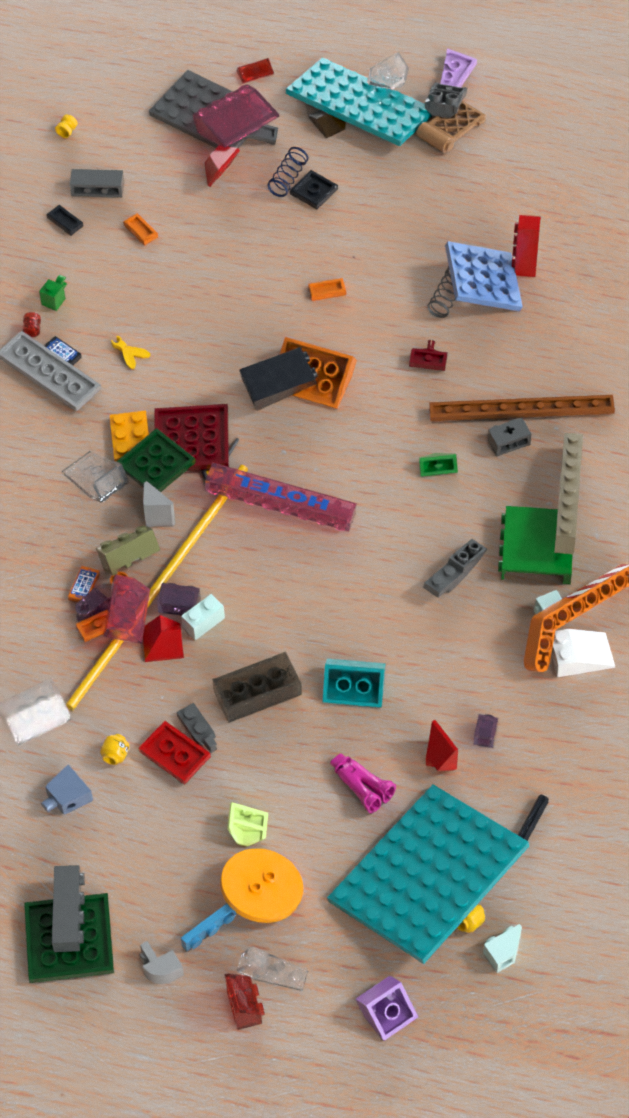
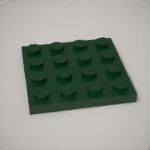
(94, 954)

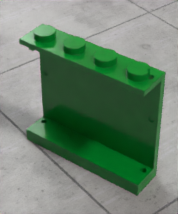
(531, 543)

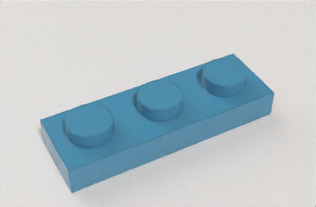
(207, 927)

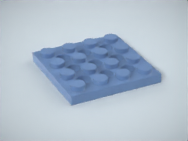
(490, 258)

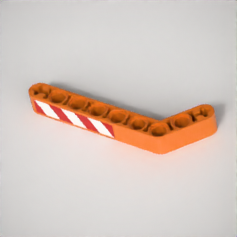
(545, 623)

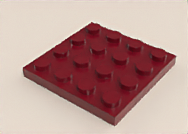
(198, 430)

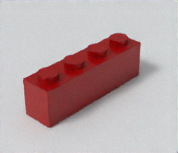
(527, 245)

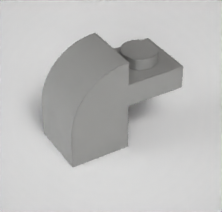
(161, 969)

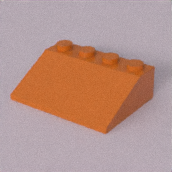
(333, 372)

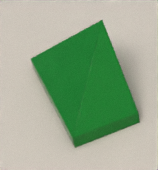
(438, 464)

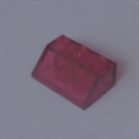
(126, 609)

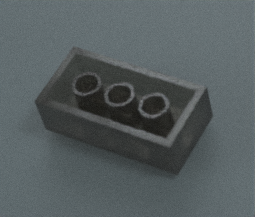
(257, 687)

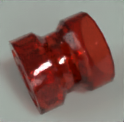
(32, 324)

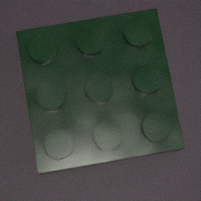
(156, 461)

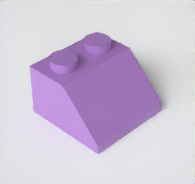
(387, 1007)

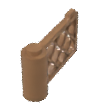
(440, 138)

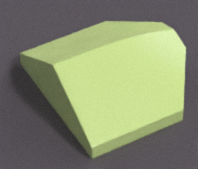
(246, 824)

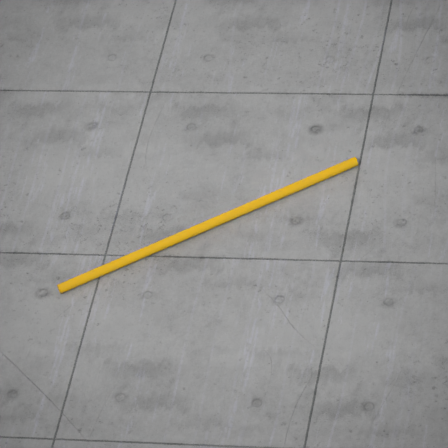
(154, 591)

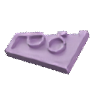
(457, 68)

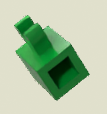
(53, 293)

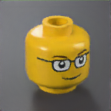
(114, 749)

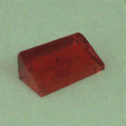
(255, 70)

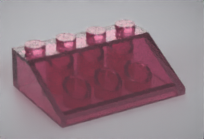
(234, 116)

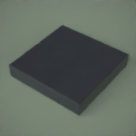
(314, 189)

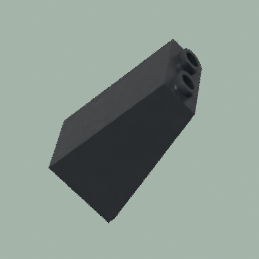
(278, 377)

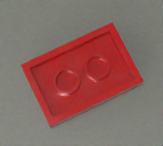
(174, 752)

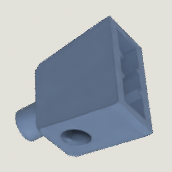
(66, 792)

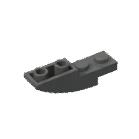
(456, 569)

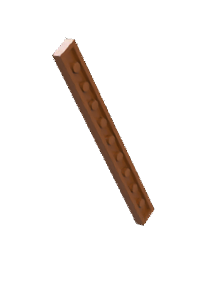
(521, 407)

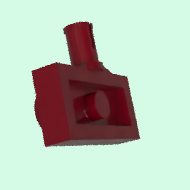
(428, 358)

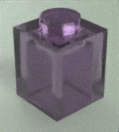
(486, 730)

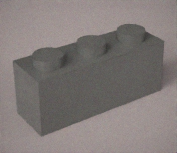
(97, 183)

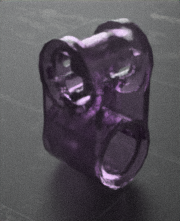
(91, 605)

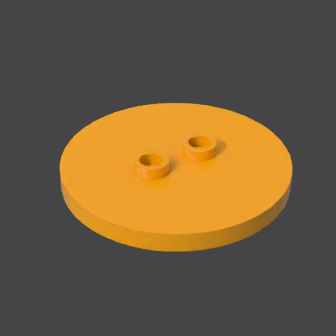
(261, 885)

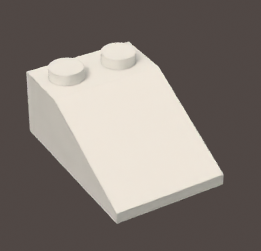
(580, 652)

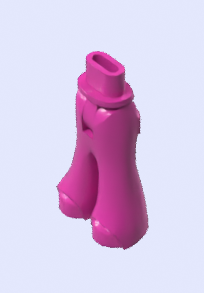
(355, 774)

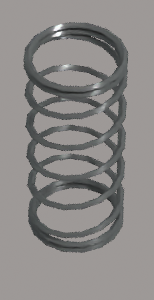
(439, 302)

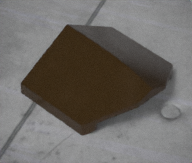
(327, 124)

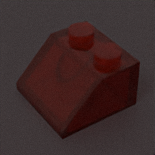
(243, 1000)

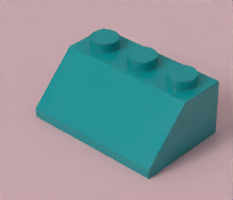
(354, 682)

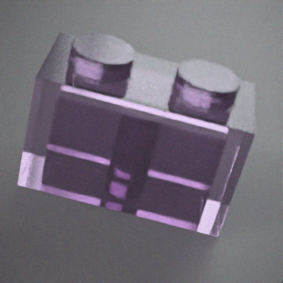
(177, 598)

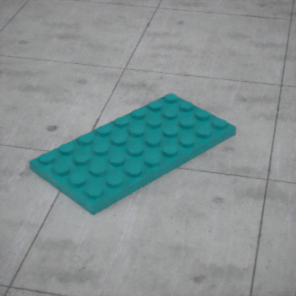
(353, 100)

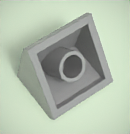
(157, 508)

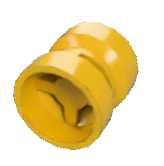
(66, 125)

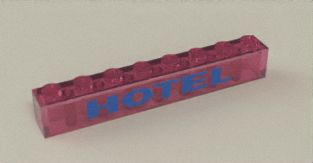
(280, 497)

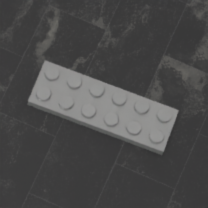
(49, 371)

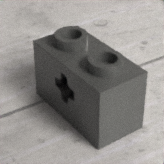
(509, 436)

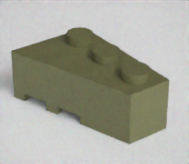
(127, 549)

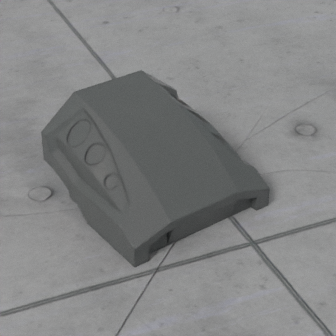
(444, 100)

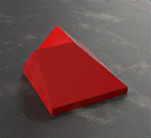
(218, 162)
(162, 640)
(441, 750)

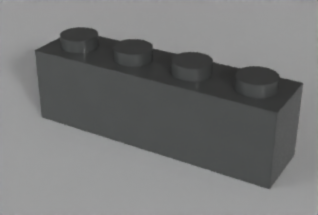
(67, 908)

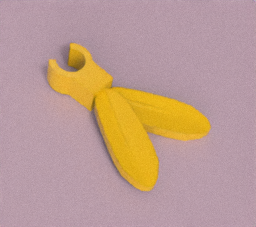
(130, 352)

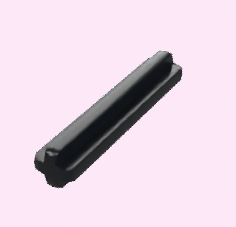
(533, 817)

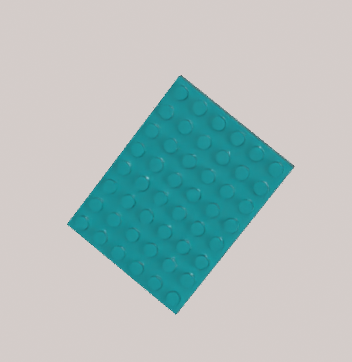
(428, 873)

